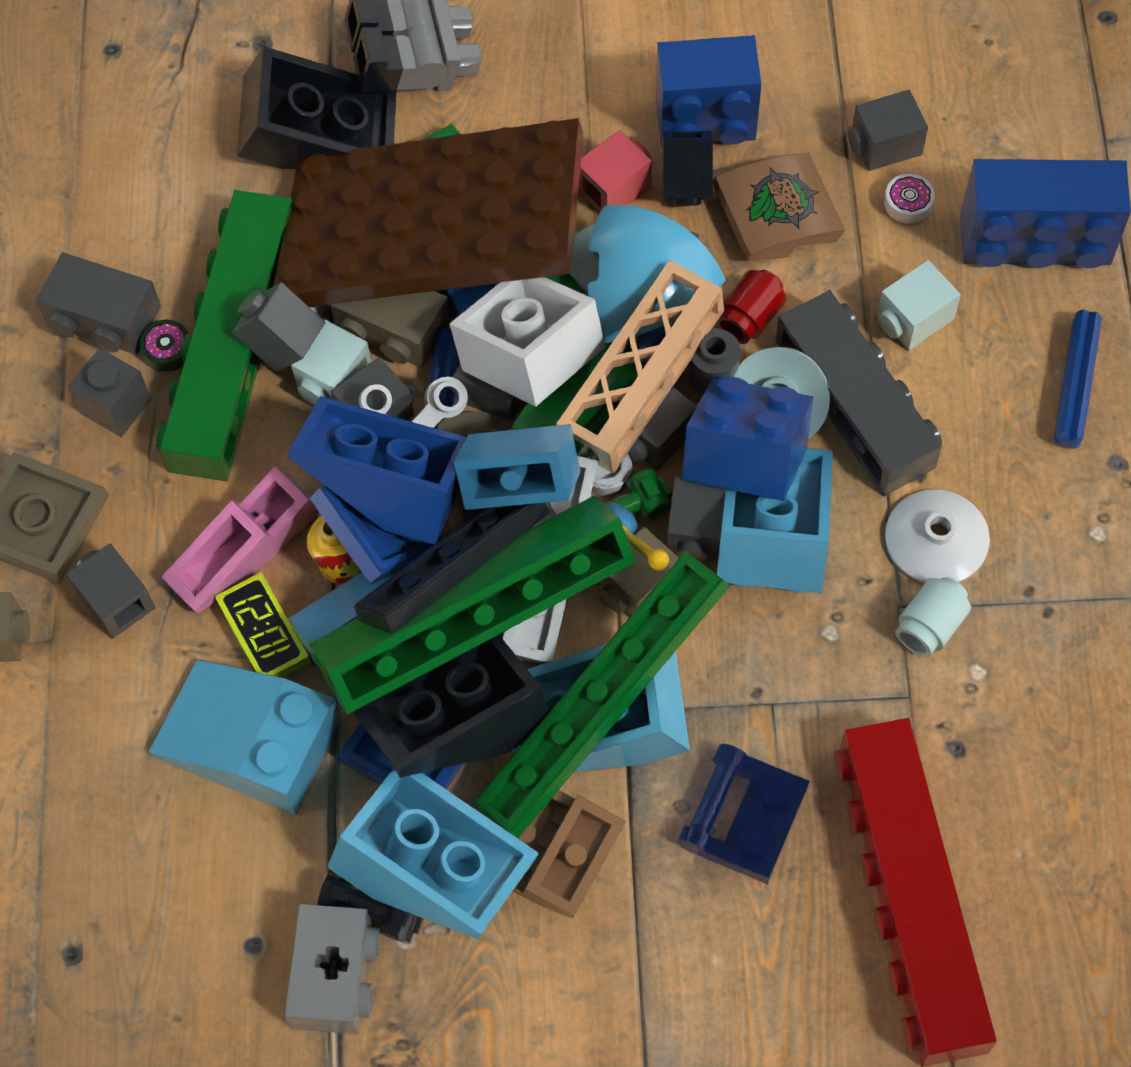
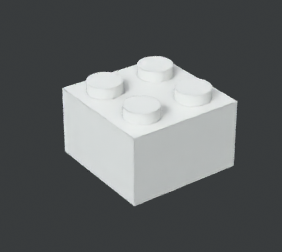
(528, 337)

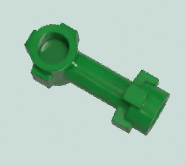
(646, 494)

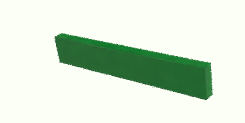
(601, 695)

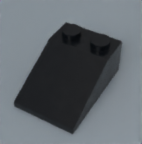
(308, 109)
(457, 712)

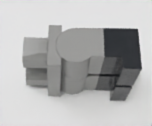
(410, 44)

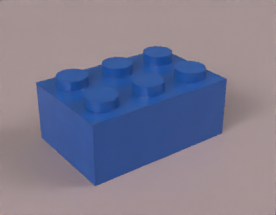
(1044, 212)

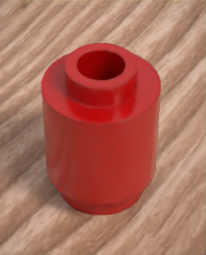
(752, 305)

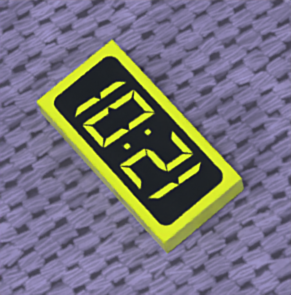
(262, 628)

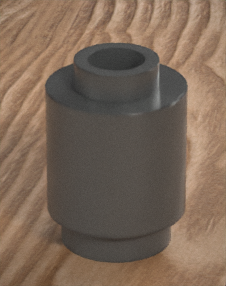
(716, 357)

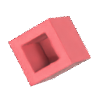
(615, 172)

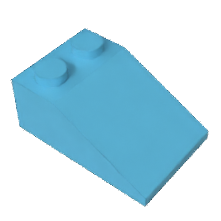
(778, 540)
(249, 732)
(644, 733)
(431, 855)

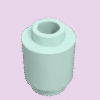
(933, 616)

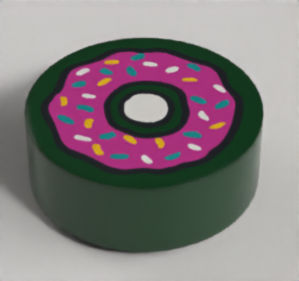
(163, 344)

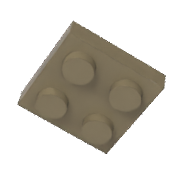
(45, 516)

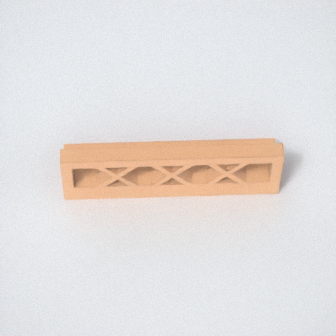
(659, 374)

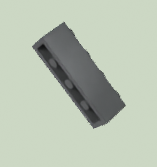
(865, 400)

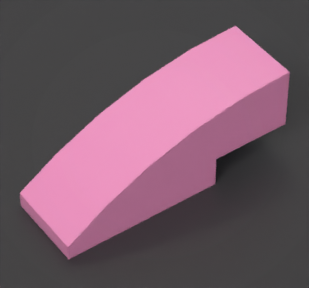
(241, 539)

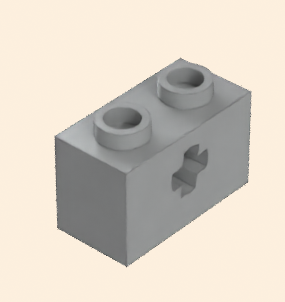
(320, 938)

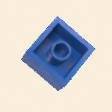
(709, 87)
(747, 437)

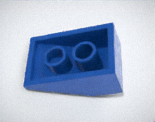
(382, 466)

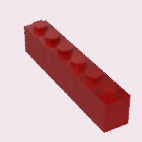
(915, 894)

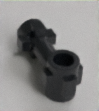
(395, 922)

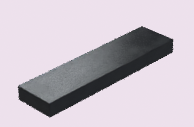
(446, 564)

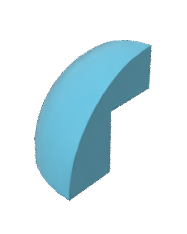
(631, 253)

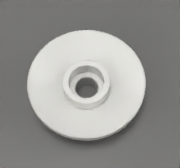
(926, 555)

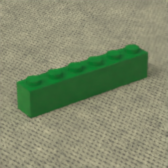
(218, 368)
(511, 587)

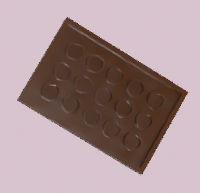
(433, 214)

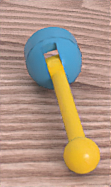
(658, 558)

